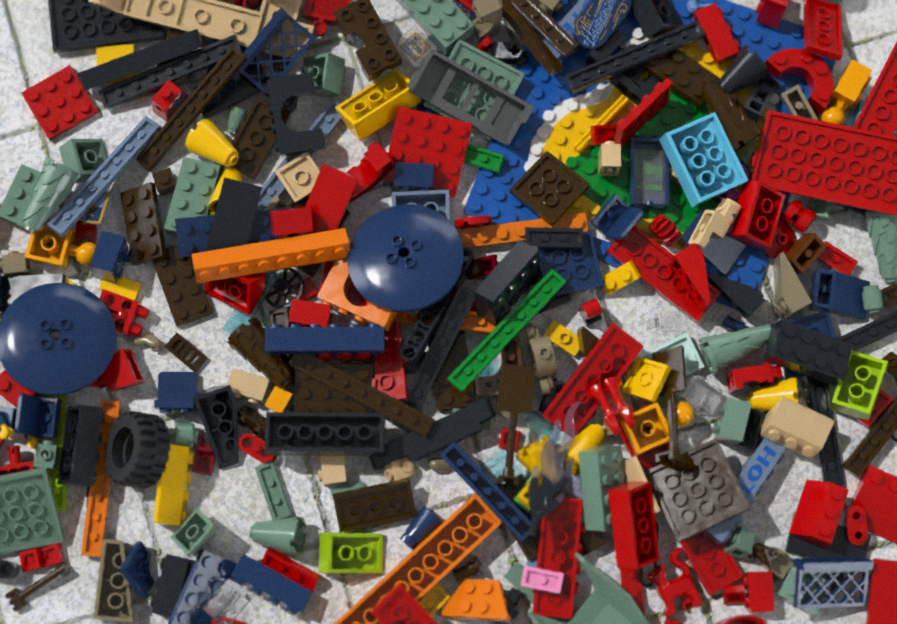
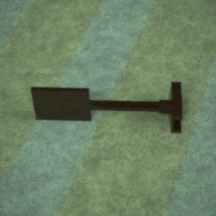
(674, 383)
(516, 397)

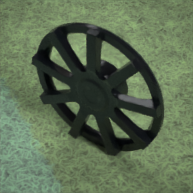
(283, 288)

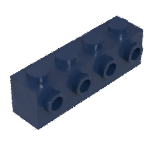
(271, 585)

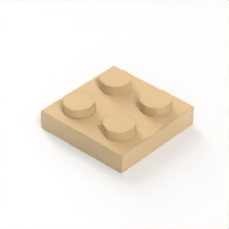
(299, 176)

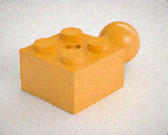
(847, 92)
(60, 253)
(658, 423)

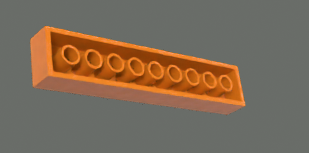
(431, 559)

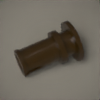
(468, 570)

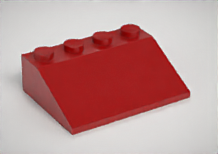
(878, 498)

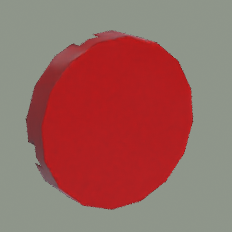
(472, 222)

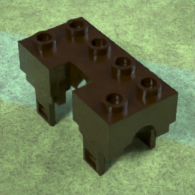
(379, 50)

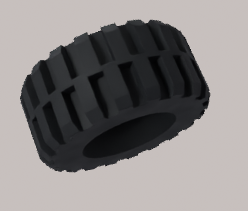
(137, 449)

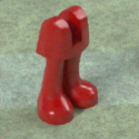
(613, 417)

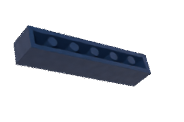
(325, 339)
(487, 490)

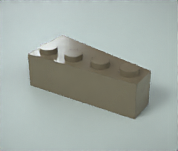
(113, 591)

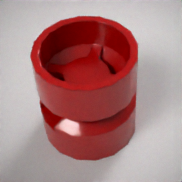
(805, 218)

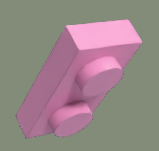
(542, 579)

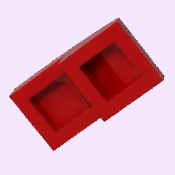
(41, 557)

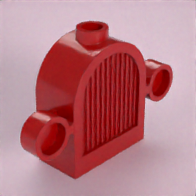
(322, 13)

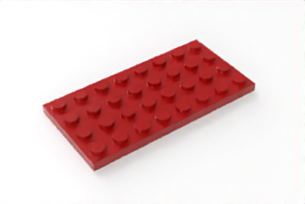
(828, 162)

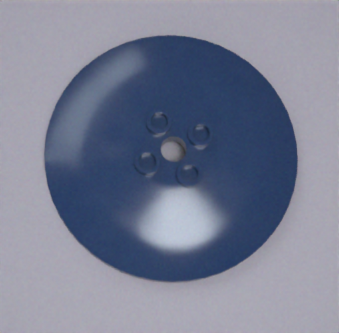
(410, 281)
(60, 364)

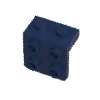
(616, 218)
(176, 392)
(38, 416)

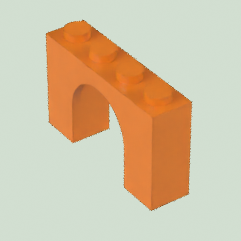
(335, 293)

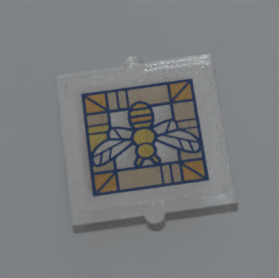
(414, 47)

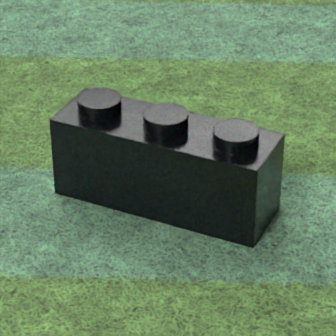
(170, 584)

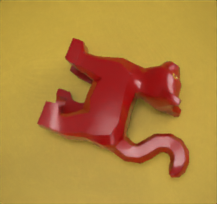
(678, 587)

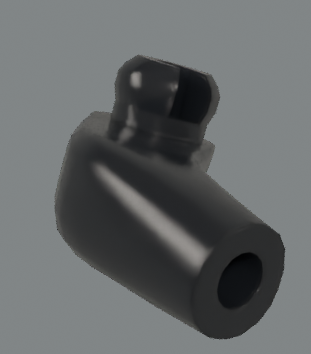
(546, 399)

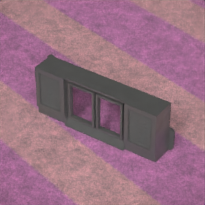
(503, 116)

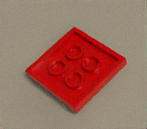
(59, 103)

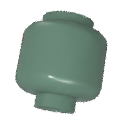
(184, 434)

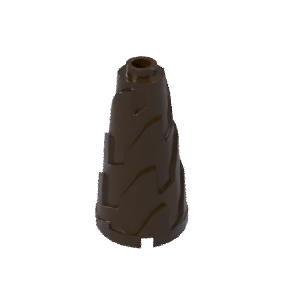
(733, 118)
(250, 345)

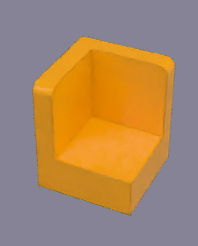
(279, 400)

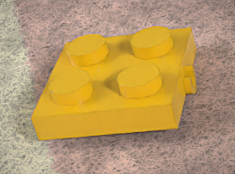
(646, 379)

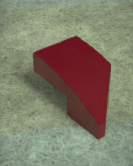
(204, 458)

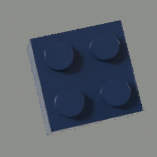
(110, 257)

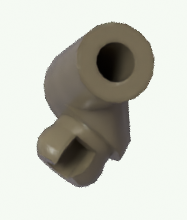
(149, 340)
(438, 465)

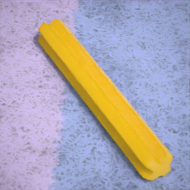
(605, 119)

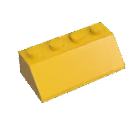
(377, 104)
(172, 488)

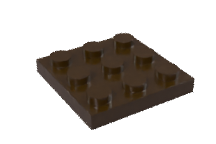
(549, 188)

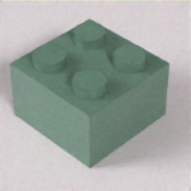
(732, 421)

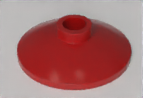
(788, 237)

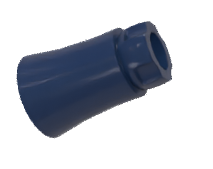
(421, 527)

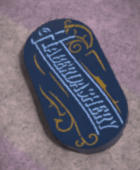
(599, 21)

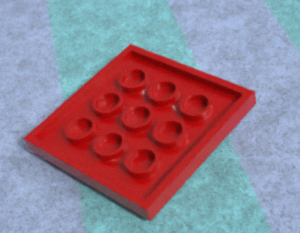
(430, 140)

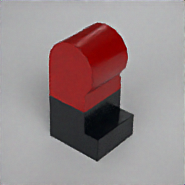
(590, 312)

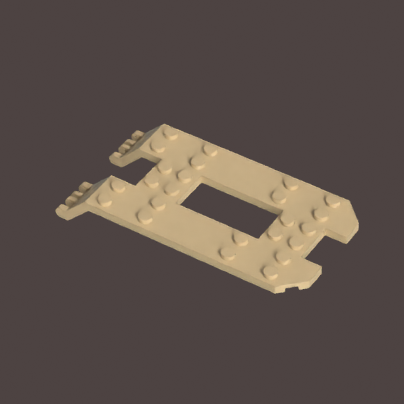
(215, 19)

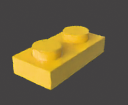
(620, 277)

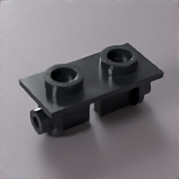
(752, 429)

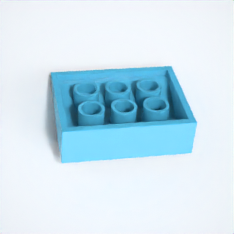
(703, 159)

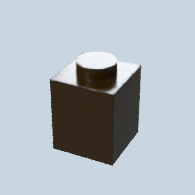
(164, 181)

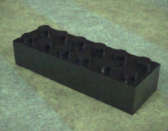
(325, 434)

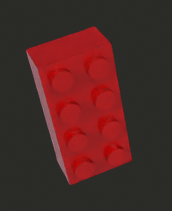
(633, 525)

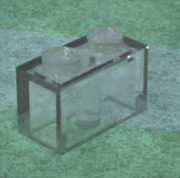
(227, 603)

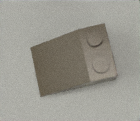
(788, 290)

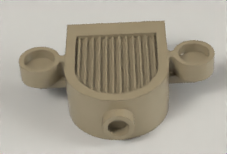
(541, 357)

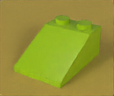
(350, 553)

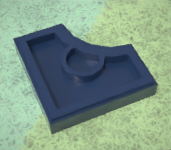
(136, 569)

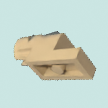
(715, 223)

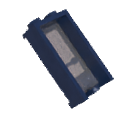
(648, 173)

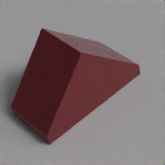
(482, 267)

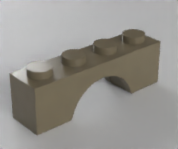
(488, 18)

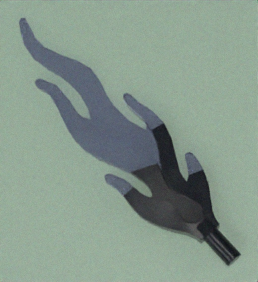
(553, 478)

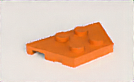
(477, 601)

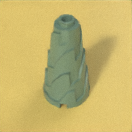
(49, 191)
(883, 234)
(730, 347)

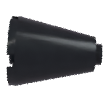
(743, 71)

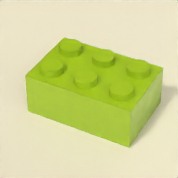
(861, 386)

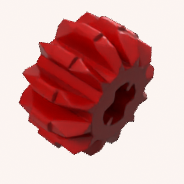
(665, 230)

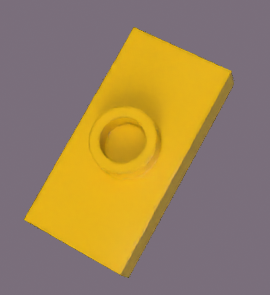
(563, 338)

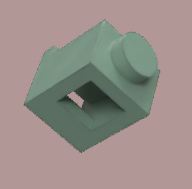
(51, 461)
(740, 543)

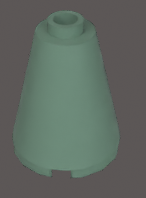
(281, 534)

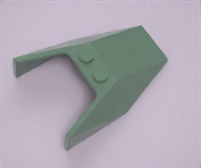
(604, 606)

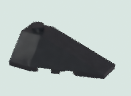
(219, 416)

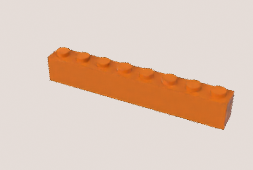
(270, 255)

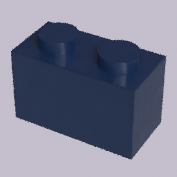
(414, 175)

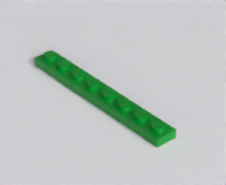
(506, 330)

